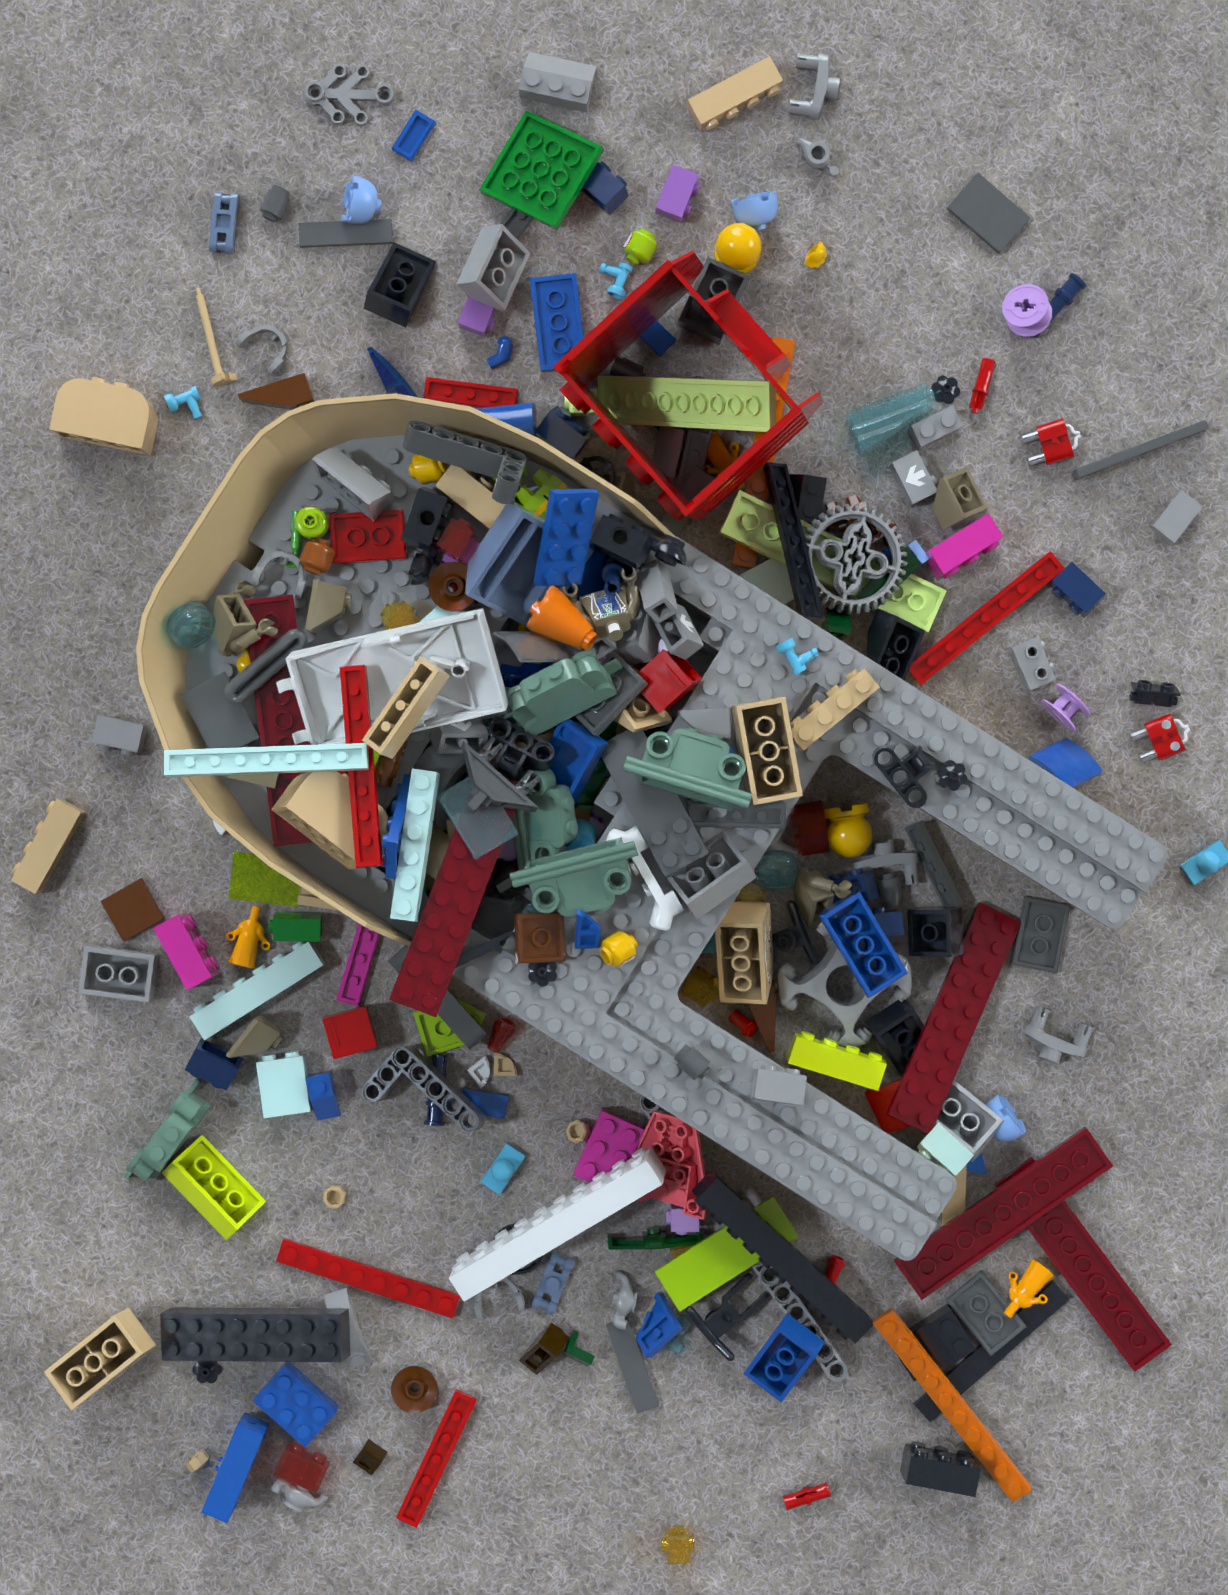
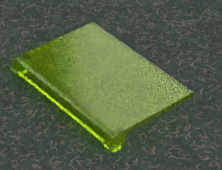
(258, 882)

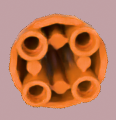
(561, 620)

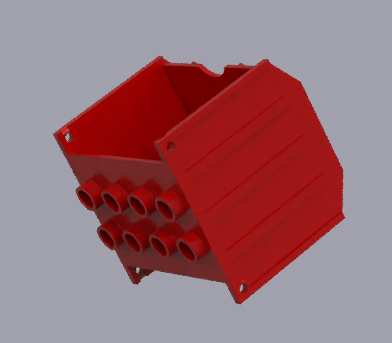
(626, 325)

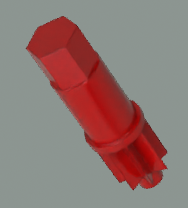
(982, 384)

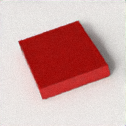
(361, 540)

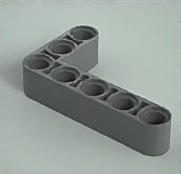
(469, 454)
(450, 1011)
(426, 1085)

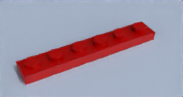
(436, 1458)

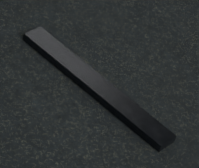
(793, 542)
(980, 1362)

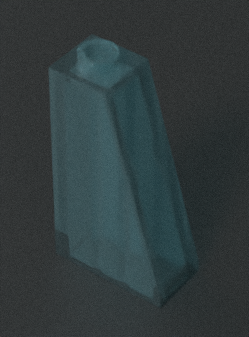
(882, 419)

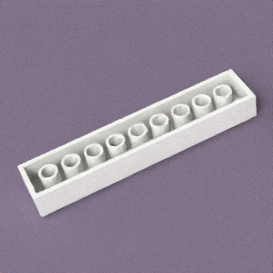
(557, 1223)

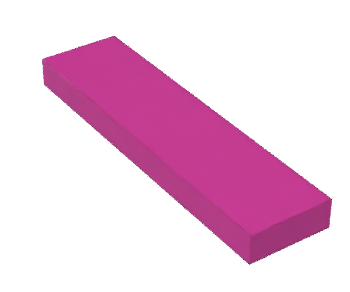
(358, 966)

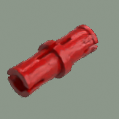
(806, 1496)

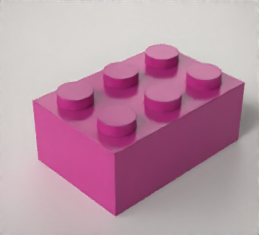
(964, 547)
(187, 950)
(610, 1141)

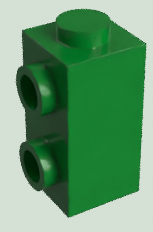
(296, 926)

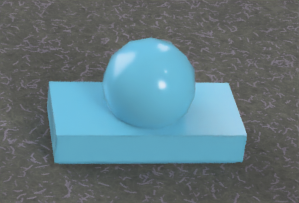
(1205, 862)
(503, 1168)

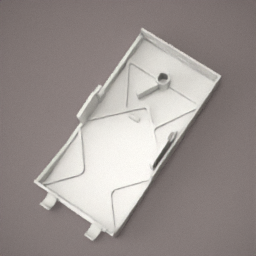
(453, 643)

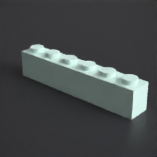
(415, 845)
(256, 990)

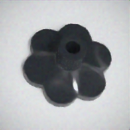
(942, 394)
(945, 775)
(542, 979)
(212, 1368)

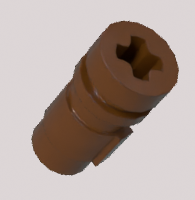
(387, 768)

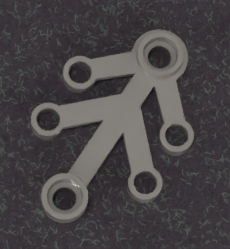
(345, 94)

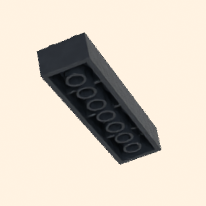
(255, 1334)

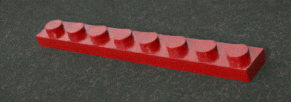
(985, 618)
(361, 782)
(368, 1278)

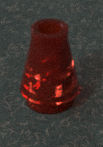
(501, 1032)

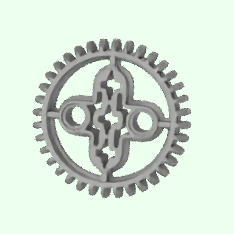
(859, 550)

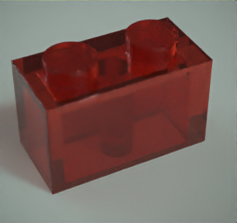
(457, 539)
(811, 828)
(302, 1467)

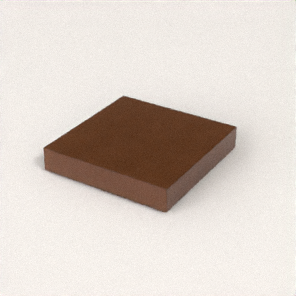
(132, 909)
(539, 937)

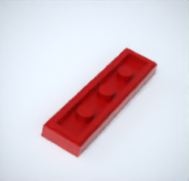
(468, 393)

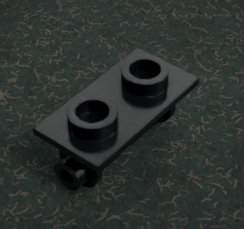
(1164, 694)

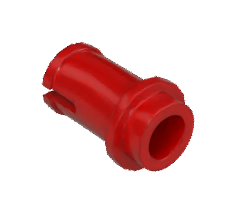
(743, 1023)
(834, 1267)

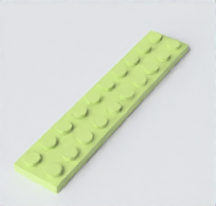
(690, 402)
(754, 526)

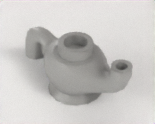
(817, 155)
(624, 1301)
(296, 1496)

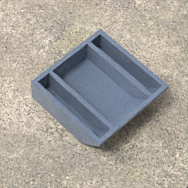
(505, 564)

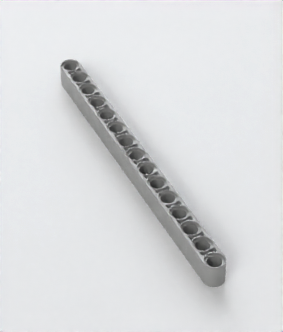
(787, 1302)

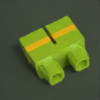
(537, 502)

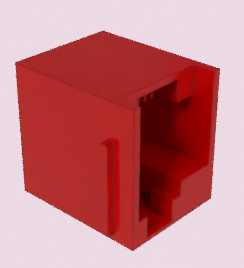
(668, 680)
(350, 1032)

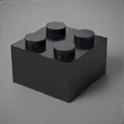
(935, 931)

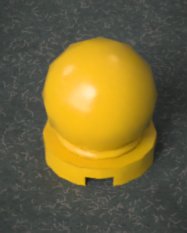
(738, 247)
(849, 831)

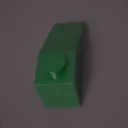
(837, 623)

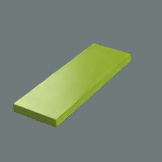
(716, 1259)

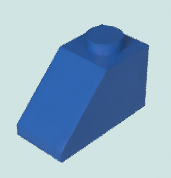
(323, 1095)

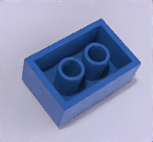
(784, 1358)
(296, 1403)

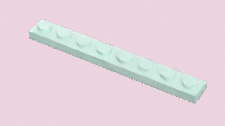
(266, 760)

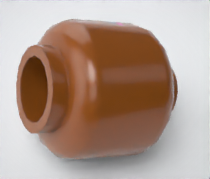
(317, 556)

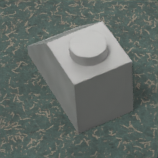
(708, 721)

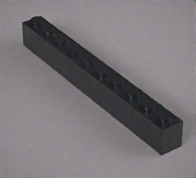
(782, 1256)

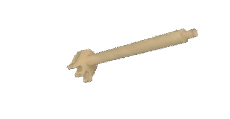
(220, 378)

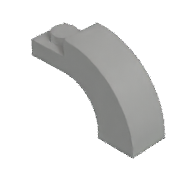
(358, 1348)

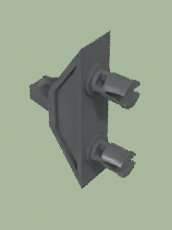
(490, 786)

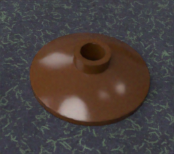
(441, 579)
(411, 1400)

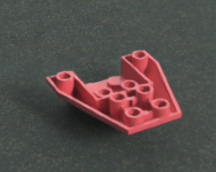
(681, 1154)

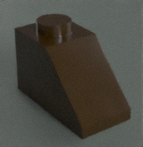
(544, 1348)

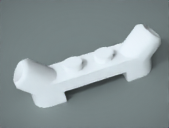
(667, 903)

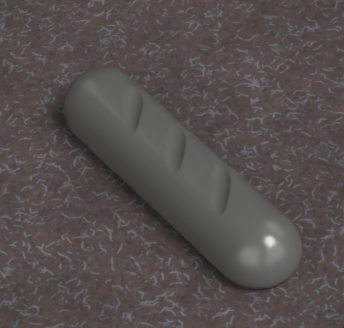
(264, 666)

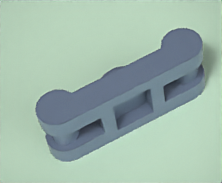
(223, 222)
(552, 1282)

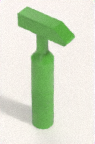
(295, 541)

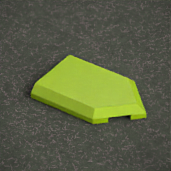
(436, 1033)

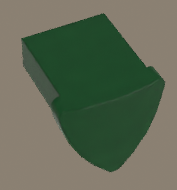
(575, 1353)

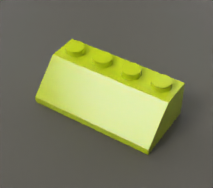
(835, 1060)
(213, 1187)

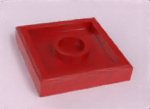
(880, 1102)

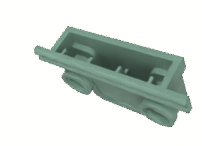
(561, 692)
(692, 768)
(551, 825)
(579, 877)
(169, 1138)

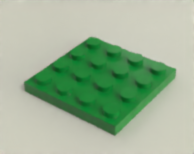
(541, 170)

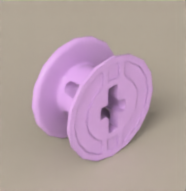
(1027, 310)
(1065, 707)

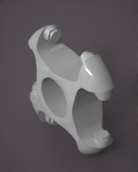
(847, 1008)

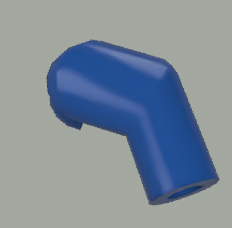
(503, 354)

